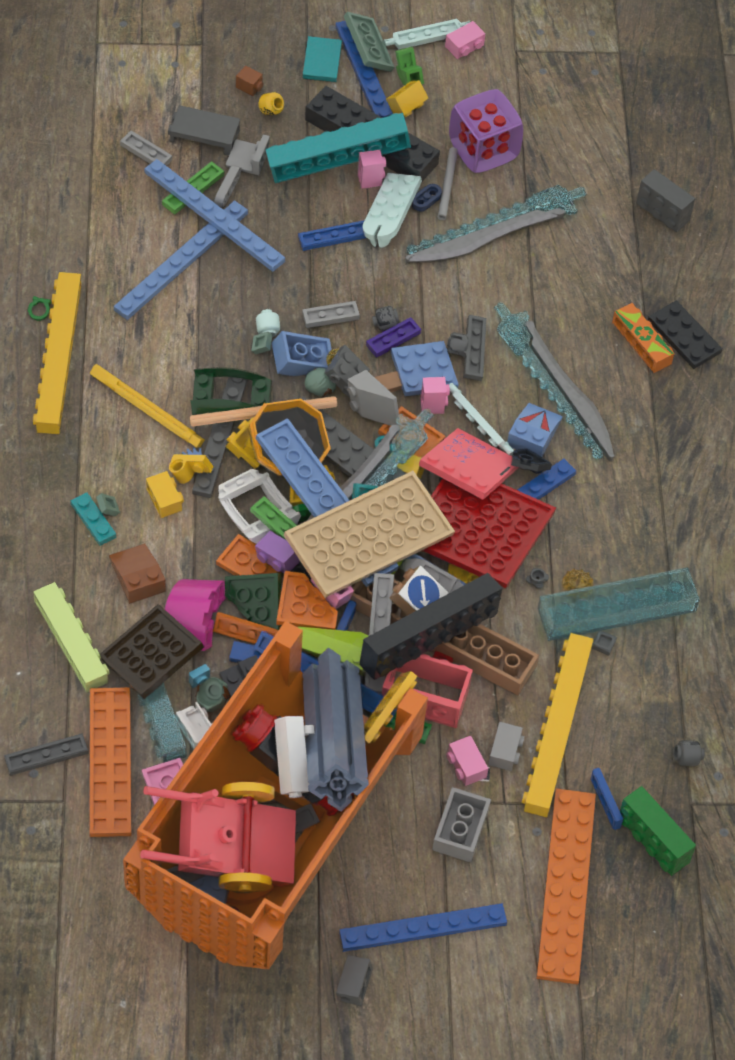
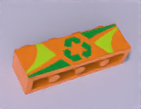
(643, 337)

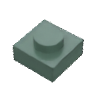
(261, 343)
(107, 504)

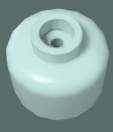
(268, 322)

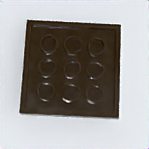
(151, 651)

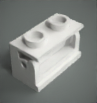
(193, 723)

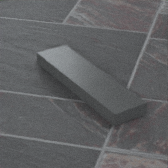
(46, 754)

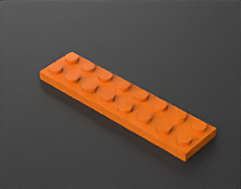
(110, 762)

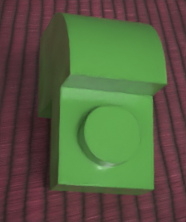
(407, 67)

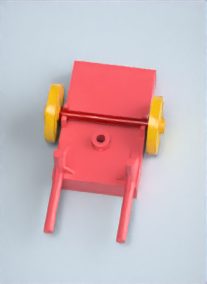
(233, 837)

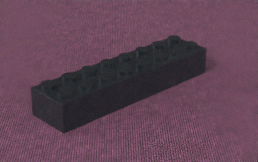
(333, 110)
(430, 626)

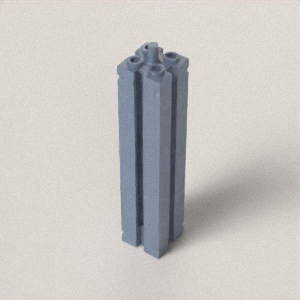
(338, 747)

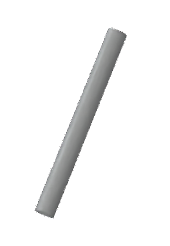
(447, 185)

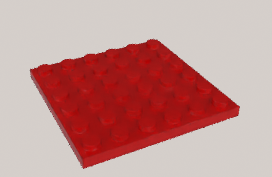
(489, 532)

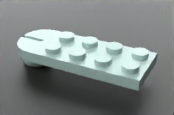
(390, 208)

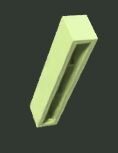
(71, 637)

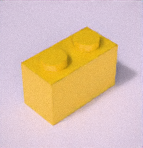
(407, 98)
(164, 494)

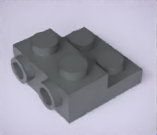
(344, 366)

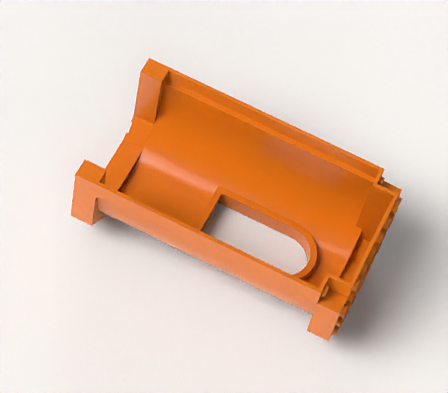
(256, 933)

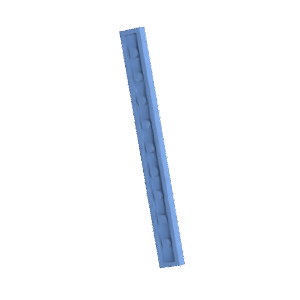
(215, 215)
(174, 265)

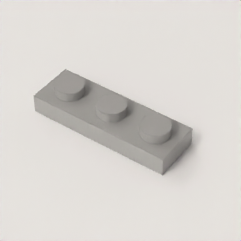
(144, 148)
(330, 314)

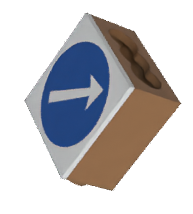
(416, 590)

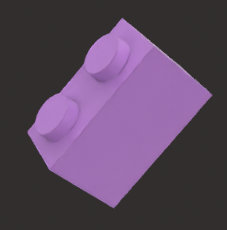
(276, 552)

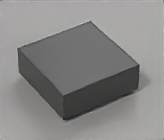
(604, 642)

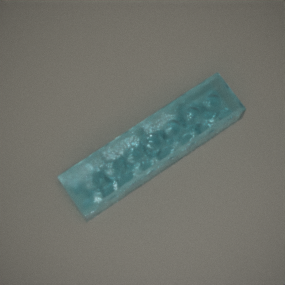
(618, 603)

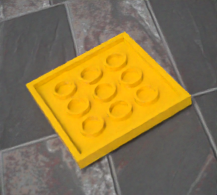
(382, 713)

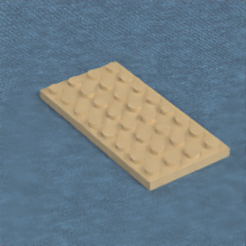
(368, 533)

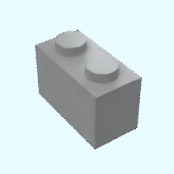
(505, 746)

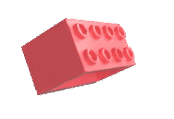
(443, 672)

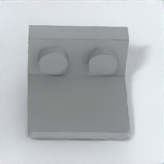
(249, 155)

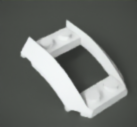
(244, 483)

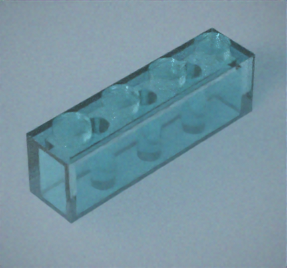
(163, 725)

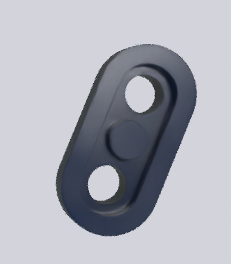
(424, 198)

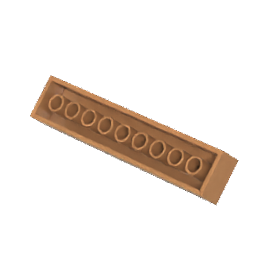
(478, 648)

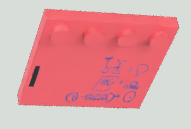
(469, 463)

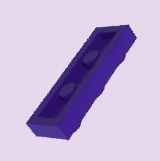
(393, 337)

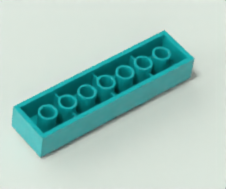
(337, 147)

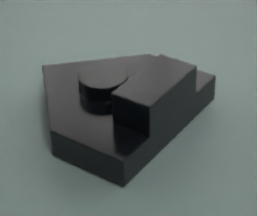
(530, 461)

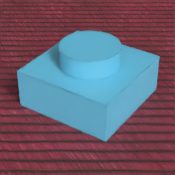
(199, 675)

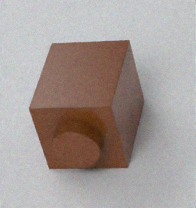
(249, 80)

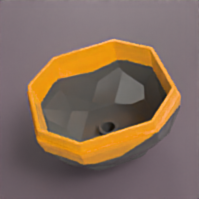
(303, 417)

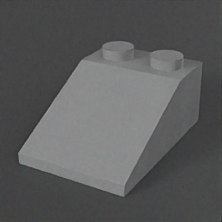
(372, 399)

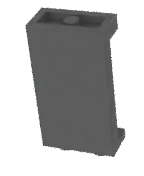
(205, 127)

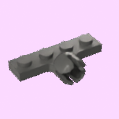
(470, 346)

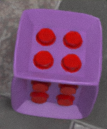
(486, 130)

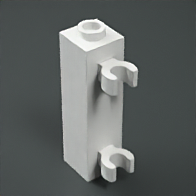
(292, 755)

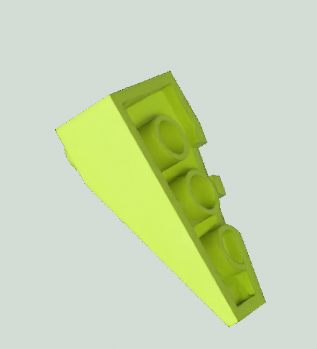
(345, 643)

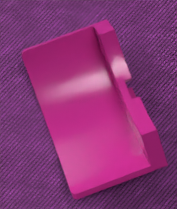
(193, 604)

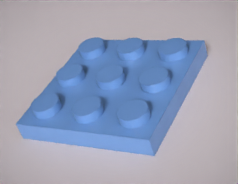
(420, 362)

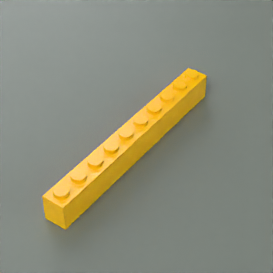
(58, 354)
(558, 725)

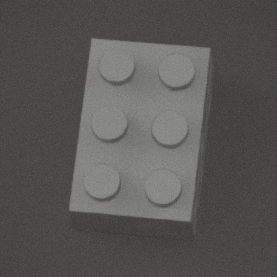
(461, 824)

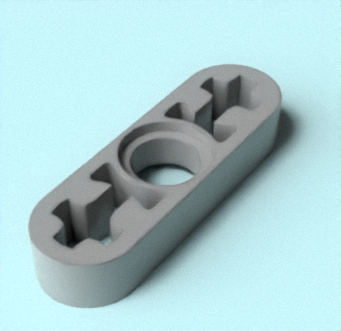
(227, 186)

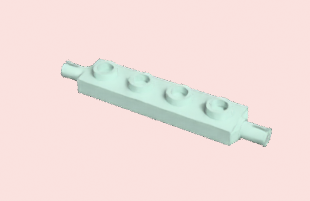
(424, 34)
(473, 415)

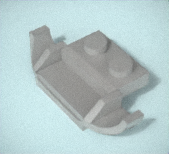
(445, 579)

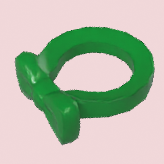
(47, 302)

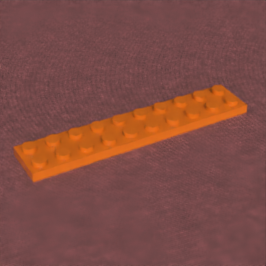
(566, 886)

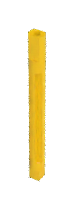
(146, 406)

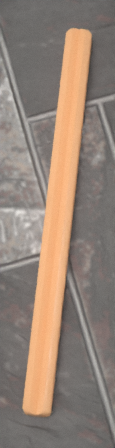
(248, 413)

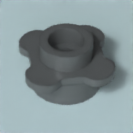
(540, 573)

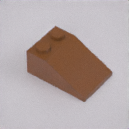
(138, 573)

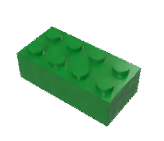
(656, 831)

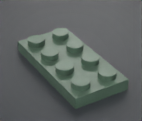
(369, 41)

